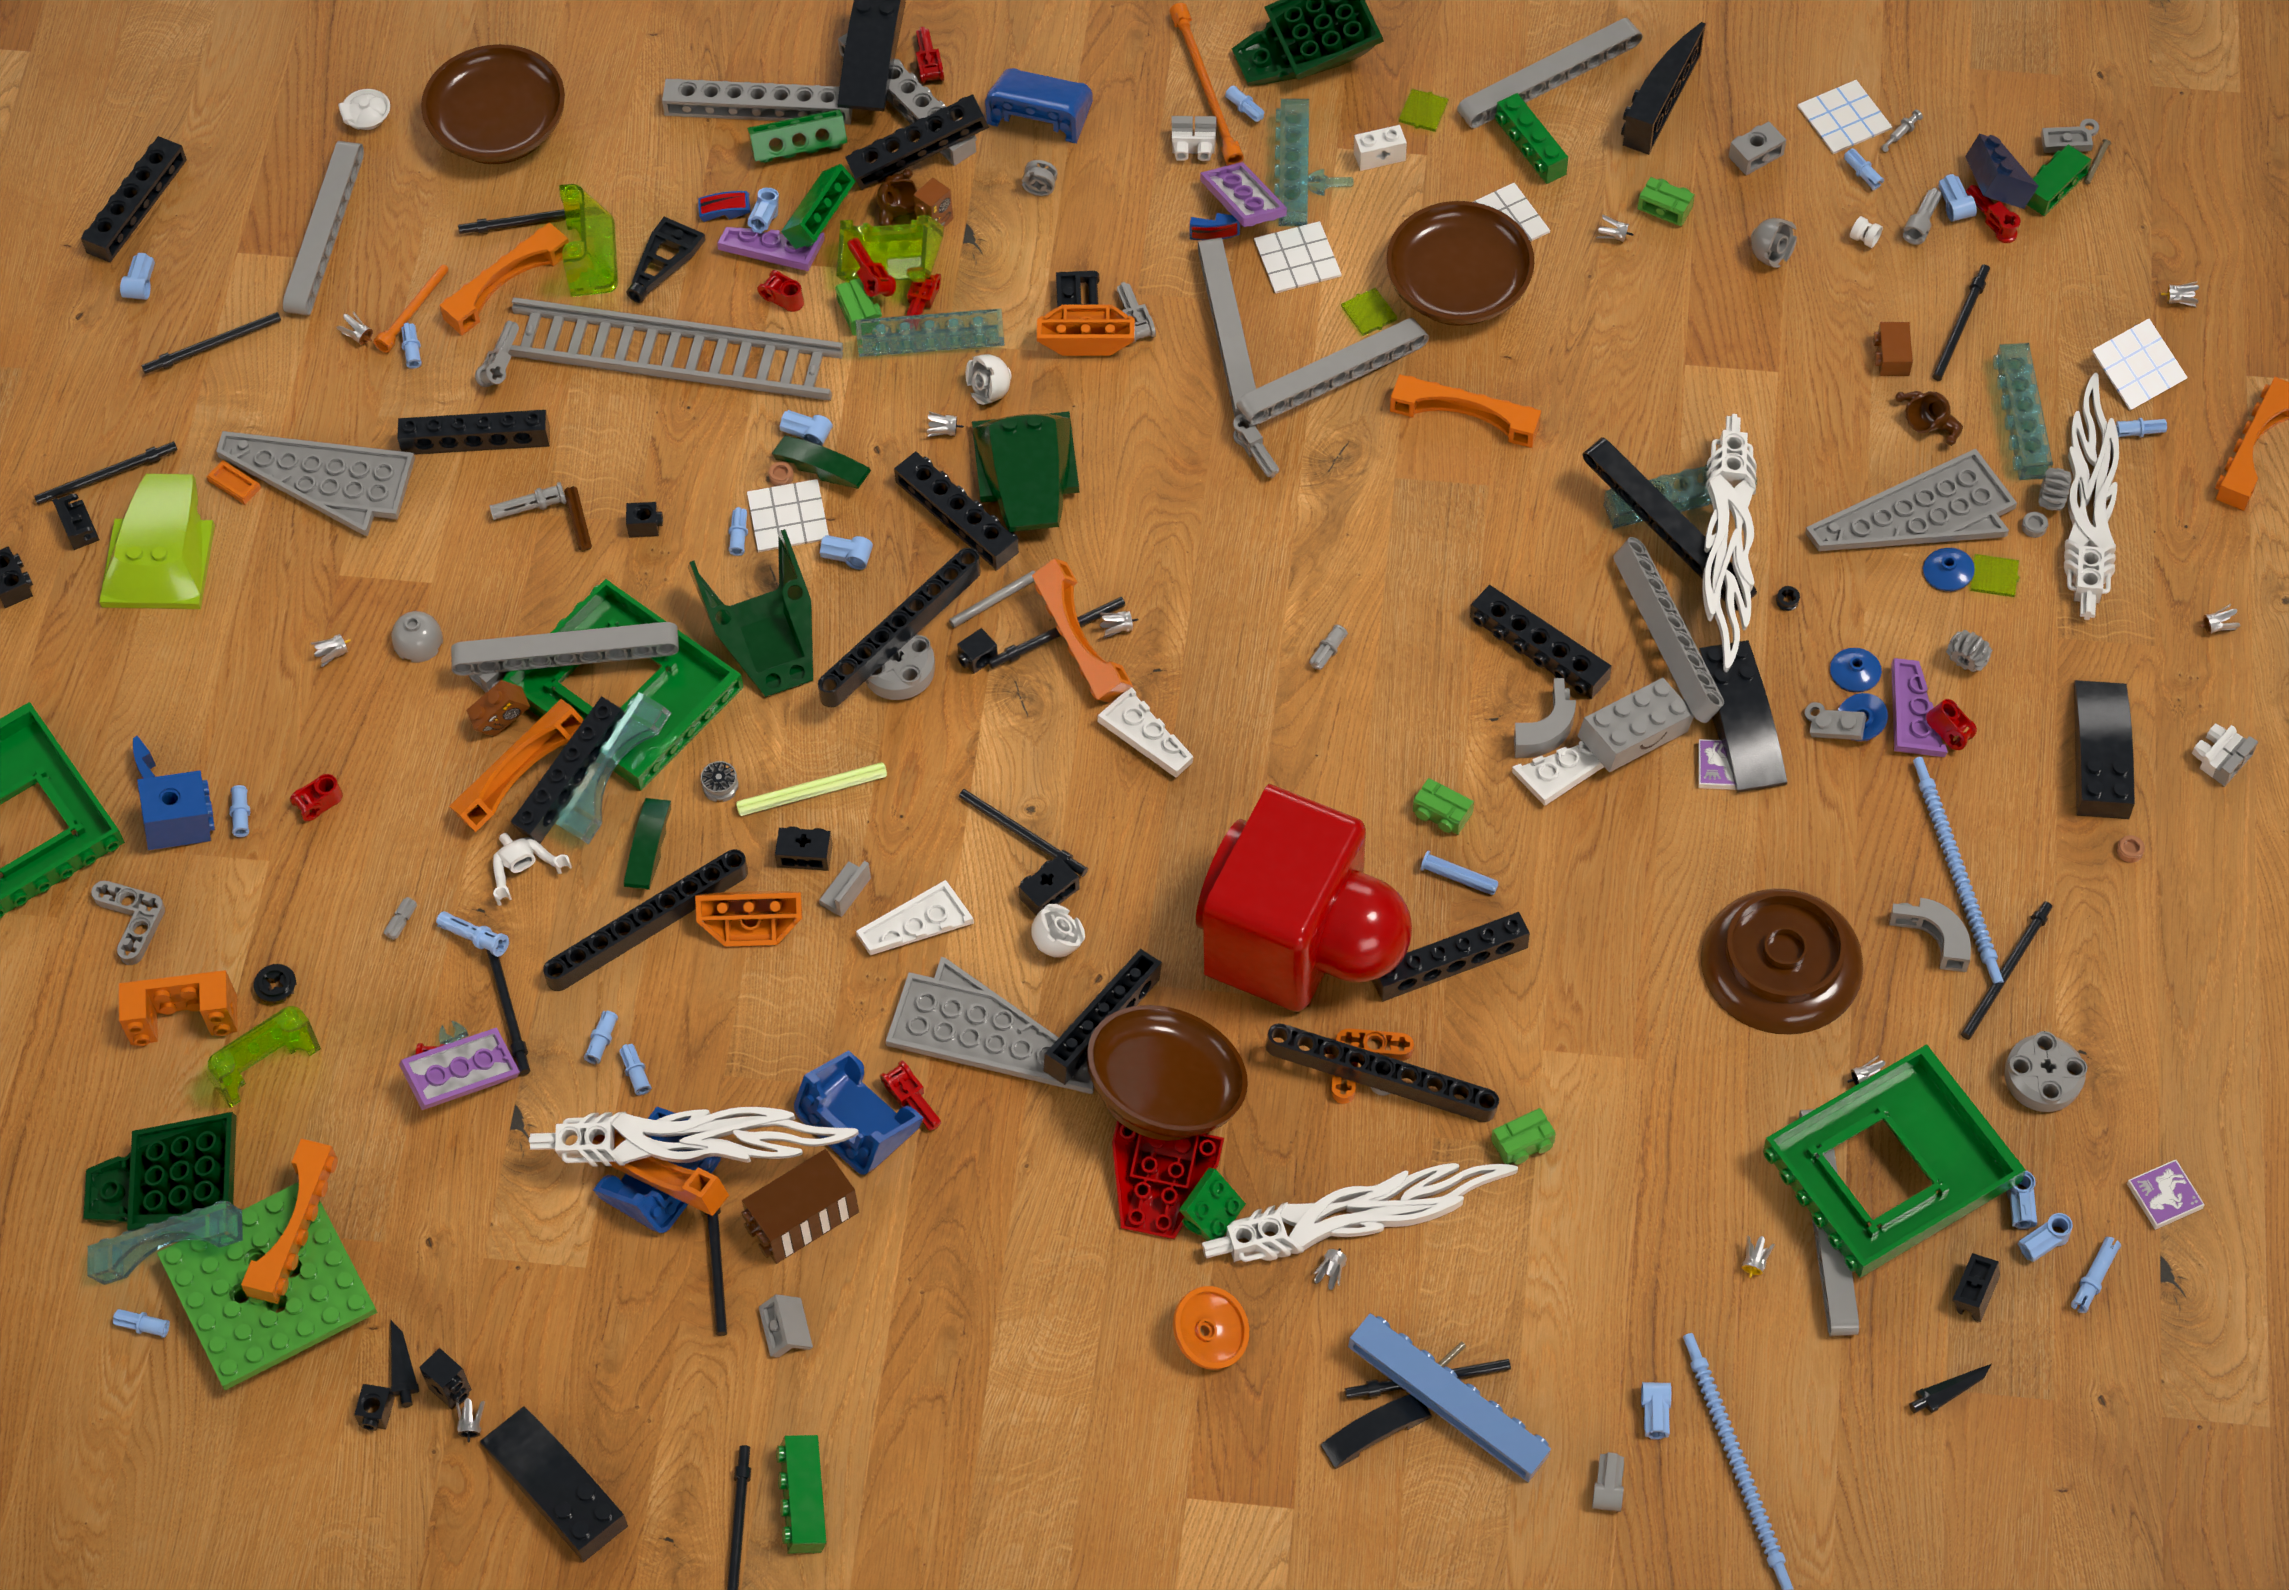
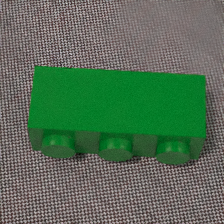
(2058, 178)

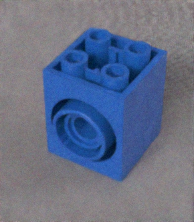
(176, 809)

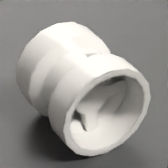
(1866, 232)

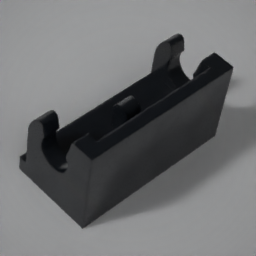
(76, 521)
(1977, 1286)

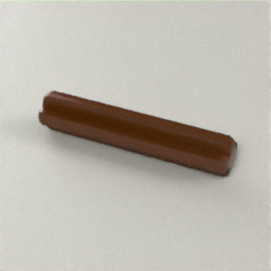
(578, 518)

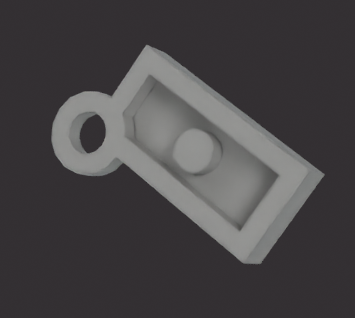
(2077, 137)
(1835, 723)

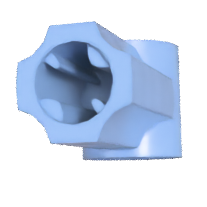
(1957, 202)
(764, 210)
(137, 282)
(810, 429)
(852, 552)
(2023, 1203)
(2045, 1238)
(1656, 1405)

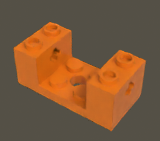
(206, 992)

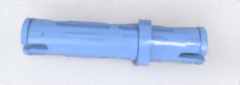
(2092, 1282)

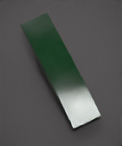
(824, 462)
(647, 844)

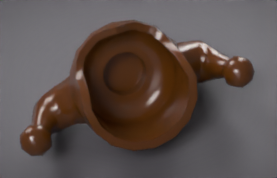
(896, 197)
(1930, 412)

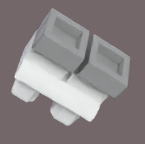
(1202, 143)
(2227, 754)

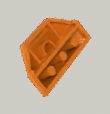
(1086, 330)
(749, 916)

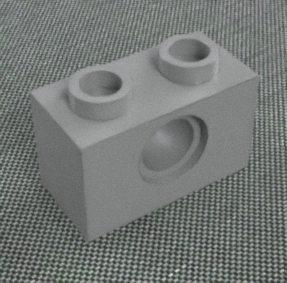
(1757, 148)

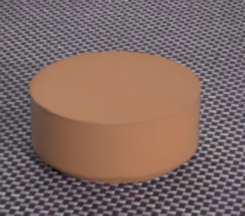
(780, 474)
(2130, 849)

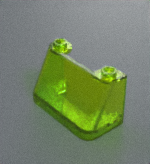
(903, 250)
(592, 260)
(286, 1028)

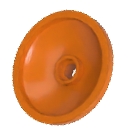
(1223, 1326)

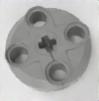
(906, 671)
(2045, 1072)

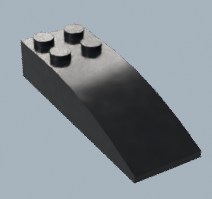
(870, 53)
(1661, 91)
(1745, 720)
(2103, 750)
(555, 1483)

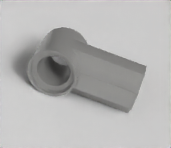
(1609, 1488)

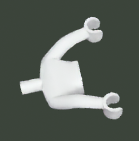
(519, 856)

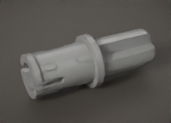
(1328, 647)

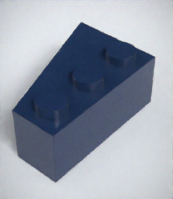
(1999, 172)

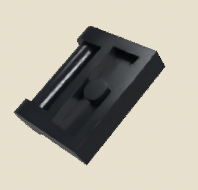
(1069, 287)

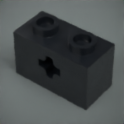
(803, 848)
(1049, 885)
(445, 1378)

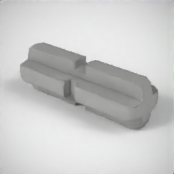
(398, 922)

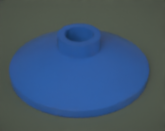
(1948, 577)
(1855, 678)
(1874, 710)

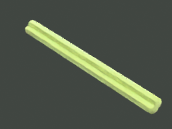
(811, 789)

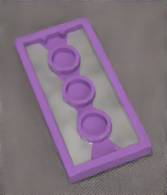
(1243, 194)
(459, 1068)

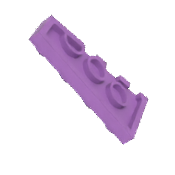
(769, 247)
(1910, 709)

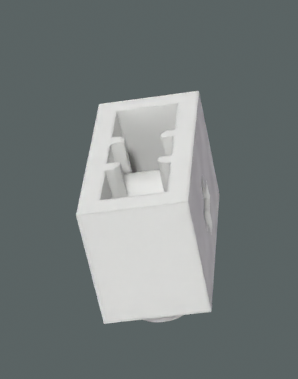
(1380, 147)

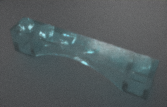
(641, 721)
(118, 1256)

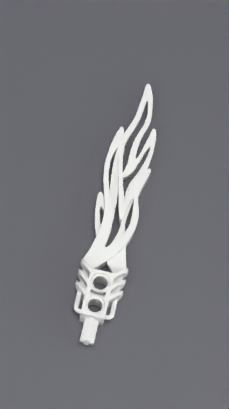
(1729, 468)
(2090, 547)
(702, 1124)
(1367, 1207)

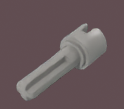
(1919, 224)

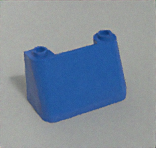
(1039, 99)
(839, 1099)
(644, 1202)

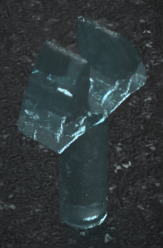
(1325, 182)
(460, 1033)

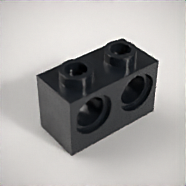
(11, 575)

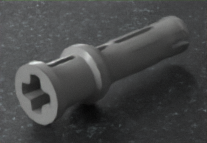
(541, 499)

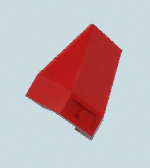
(1158, 1178)

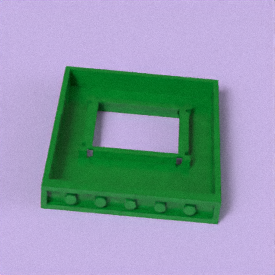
(691, 689)
(31, 757)
(1936, 1128)

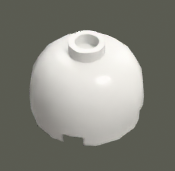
(988, 378)
(1056, 931)

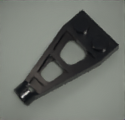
(674, 235)

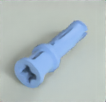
(481, 936)

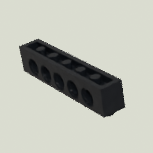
(914, 152)
(133, 199)
(474, 432)
(995, 551)
(1534, 629)
(567, 771)
(1455, 955)
(1123, 991)

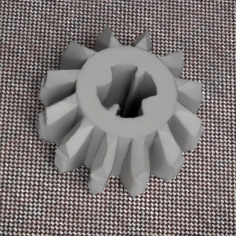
(2054, 489)
(1969, 651)

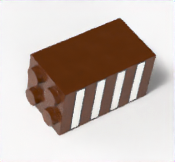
(799, 1206)

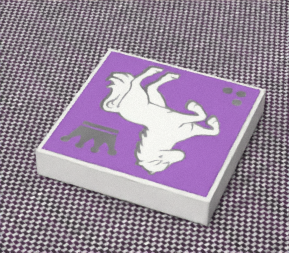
(1713, 766)
(2165, 1194)

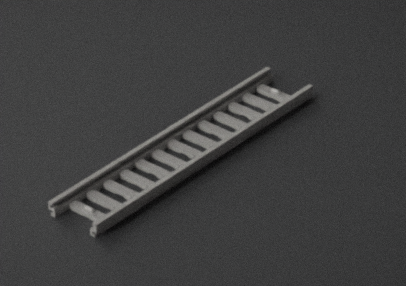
(676, 330)

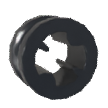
(1791, 591)

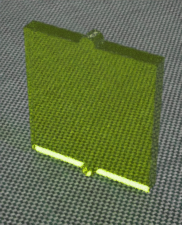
(1423, 110)
(1369, 311)
(1995, 575)

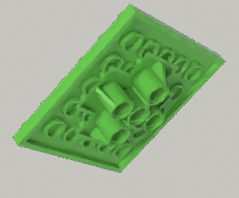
(250, 1335)

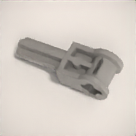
(1143, 322)
(496, 361)
(1252, 442)

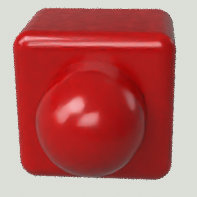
(1296, 904)

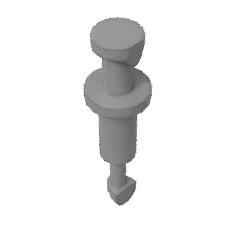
(1906, 125)

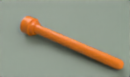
(386, 340)

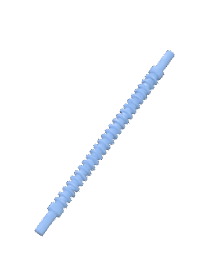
(1988, 954)
(1775, 1558)

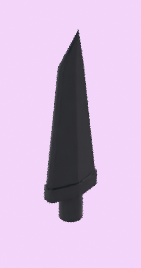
(402, 1373)
(1943, 1392)

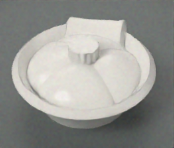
(365, 109)

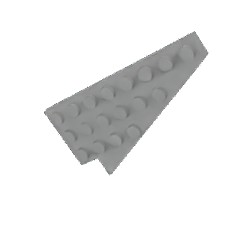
(332, 478)
(1940, 505)
(973, 1026)

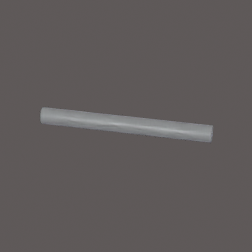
(992, 599)

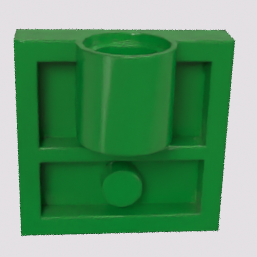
(1211, 1206)

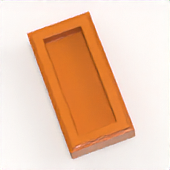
(233, 482)

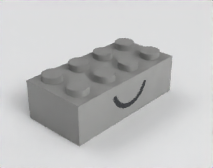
(1635, 724)

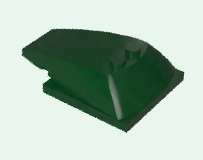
(1306, 39)
(1026, 467)
(165, 1173)

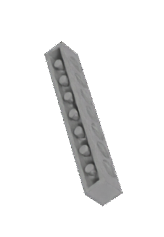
(748, 100)
(917, 102)

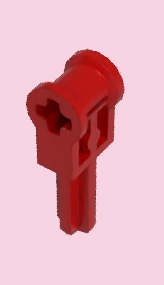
(927, 58)
(1997, 216)
(872, 275)
(923, 294)
(907, 1091)

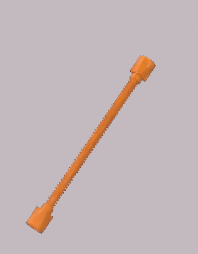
(1231, 149)

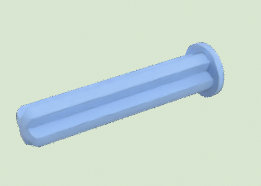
(1459, 874)

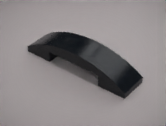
(1373, 1428)

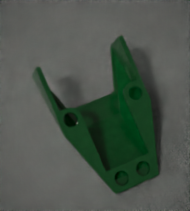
(768, 632)

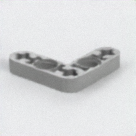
(139, 914)

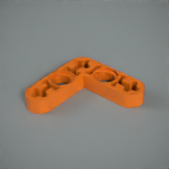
(1367, 1035)

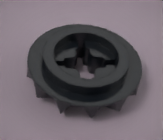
(270, 974)

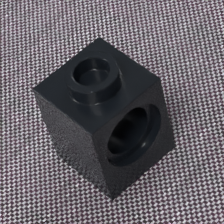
(635, 520)
(976, 650)
(374, 1396)

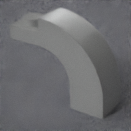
(1548, 734)
(1942, 925)

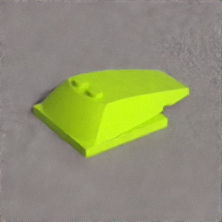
(159, 548)

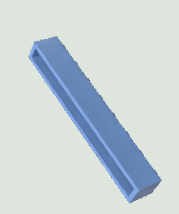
(1449, 1397)

